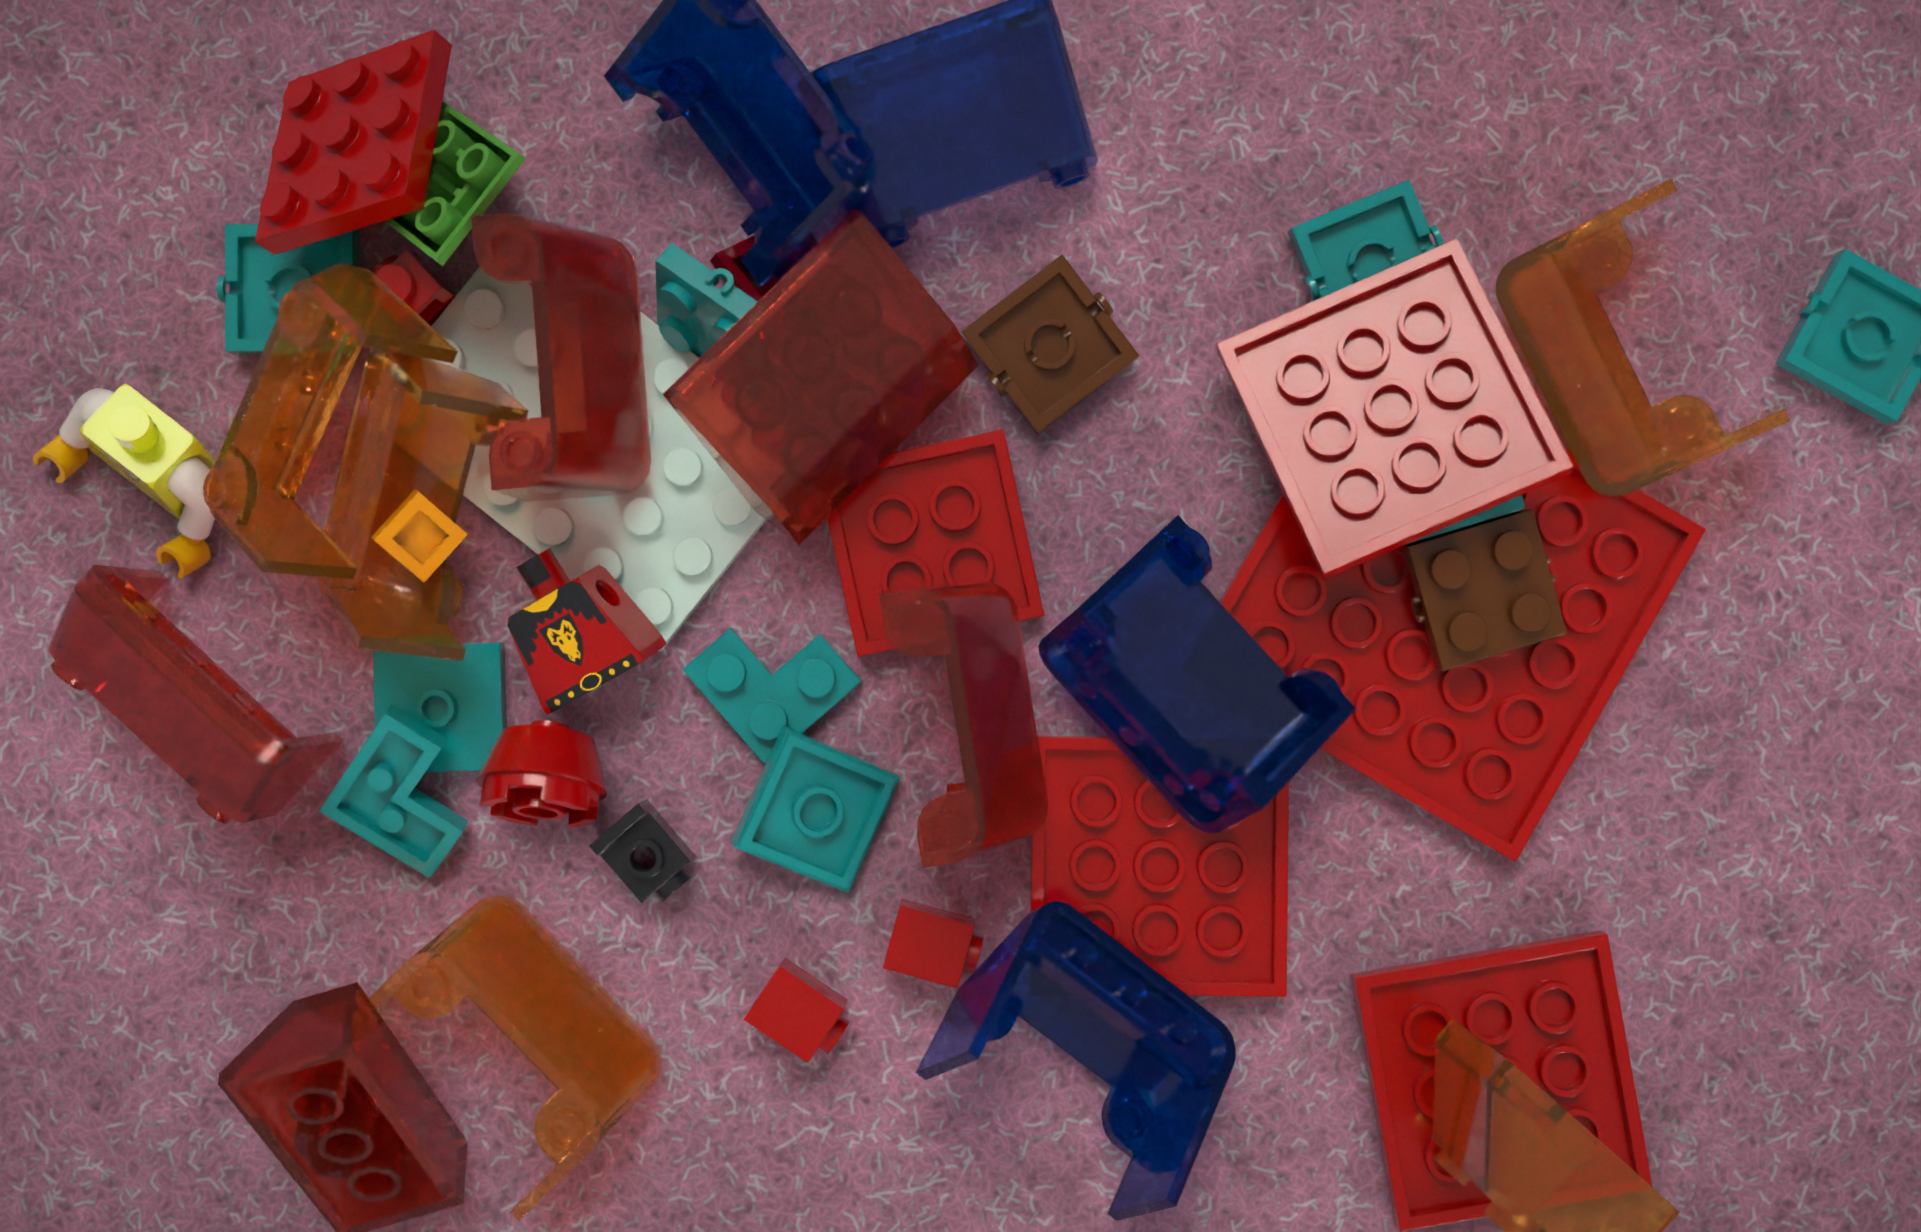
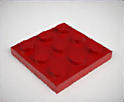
(354, 144)
(932, 522)

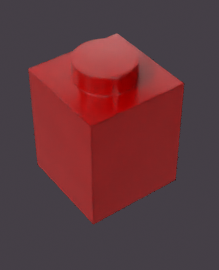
(932, 944)
(799, 1012)

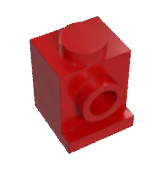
(415, 285)

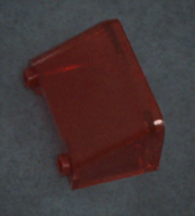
(588, 362)
(993, 715)

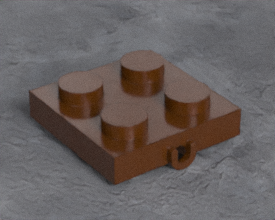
(1049, 344)
(1484, 589)

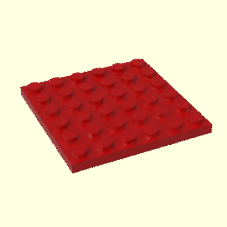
(1492, 734)

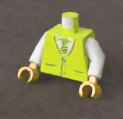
(150, 454)

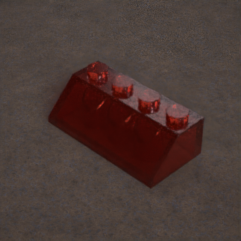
(348, 1113)

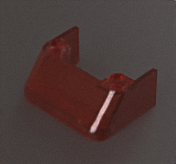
(180, 698)

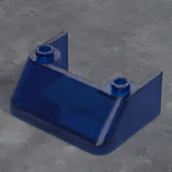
(1116, 1019)

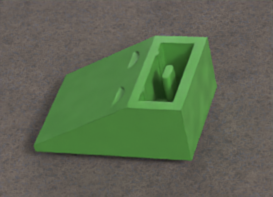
(463, 181)

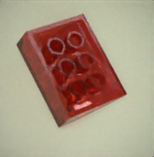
(822, 378)

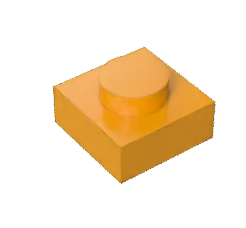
(419, 535)

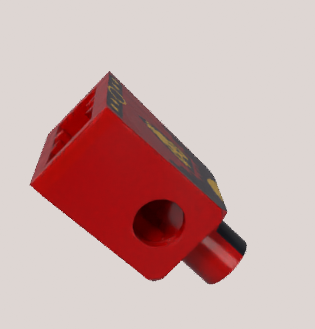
(577, 631)

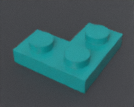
(763, 702)
(381, 800)

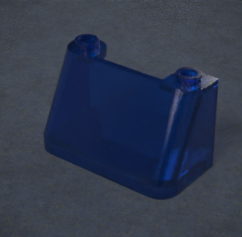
(963, 112)
(757, 117)
(1190, 685)

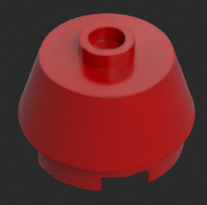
(543, 774)

